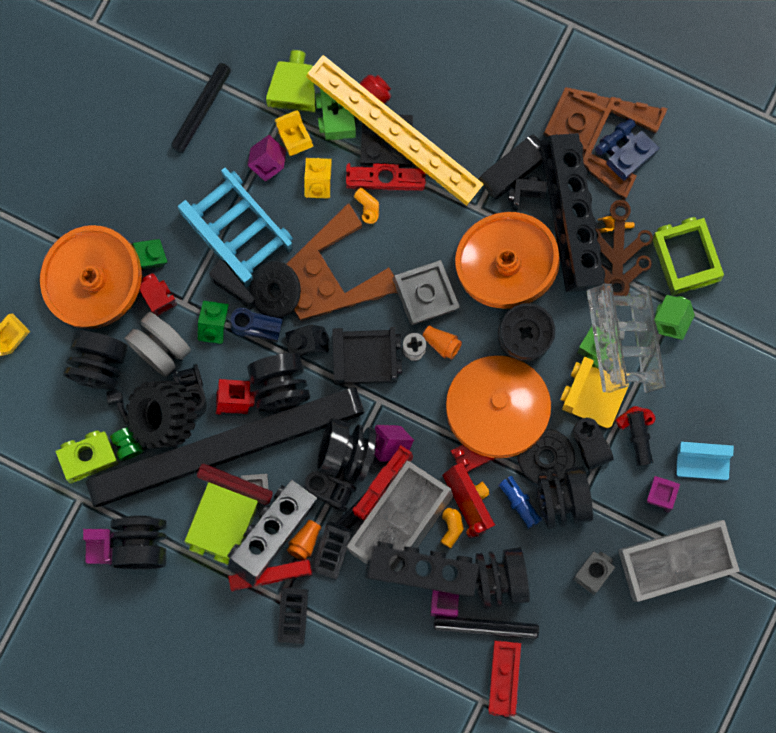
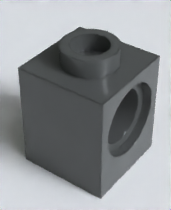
(586, 580)

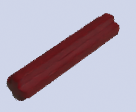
(234, 484)

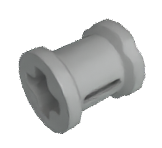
(420, 341)

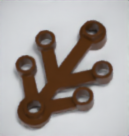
(619, 255)

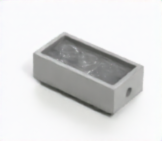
(402, 514)
(678, 560)

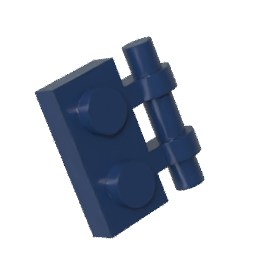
(632, 155)

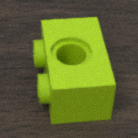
(102, 458)

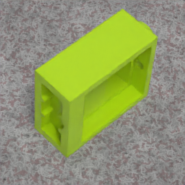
(695, 280)

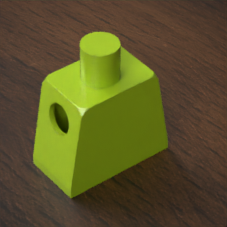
(290, 86)

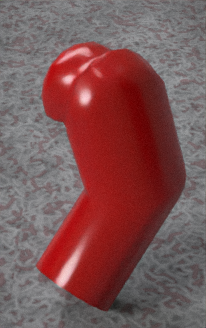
(622, 420)

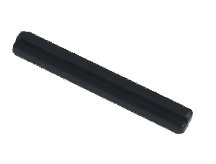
(201, 107)
(486, 627)

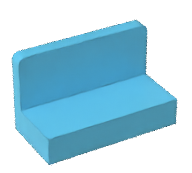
(703, 460)

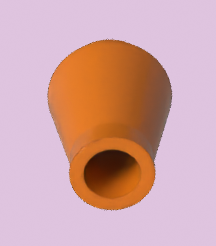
(444, 343)
(304, 541)

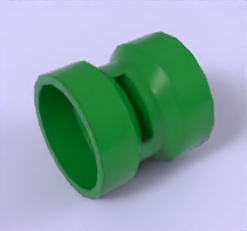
(126, 443)

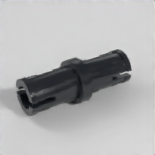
(640, 438)

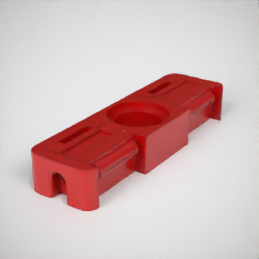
(368, 177)
(382, 482)
(274, 575)

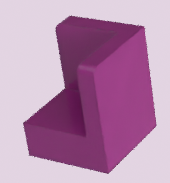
(267, 158)
(389, 439)
(663, 493)
(98, 545)
(444, 604)

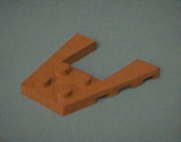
(586, 114)
(318, 285)

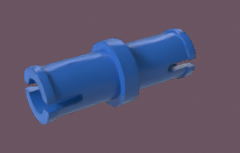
(520, 502)

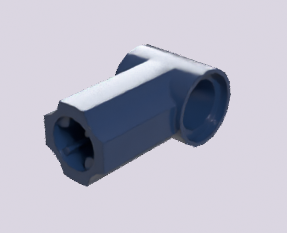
(259, 325)

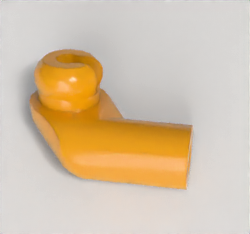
(370, 206)
(454, 525)

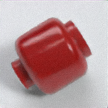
(377, 87)

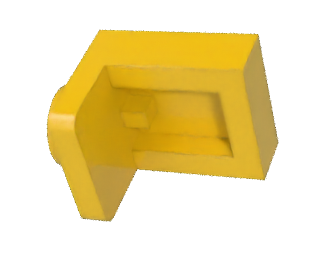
(293, 133)
(317, 178)
(11, 334)

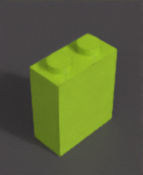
(220, 522)

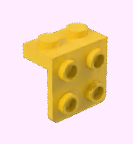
(586, 396)

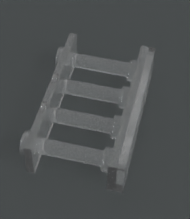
(608, 341)

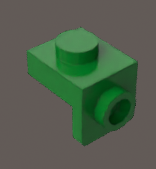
(150, 253)
(212, 322)

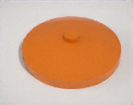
(507, 260)
(90, 277)
(498, 406)

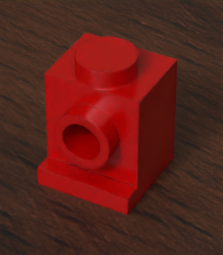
(156, 294)
(233, 397)

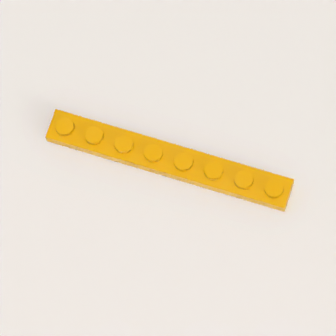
(394, 130)

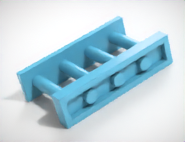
(227, 250)

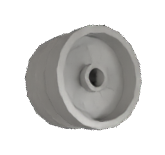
(161, 340)

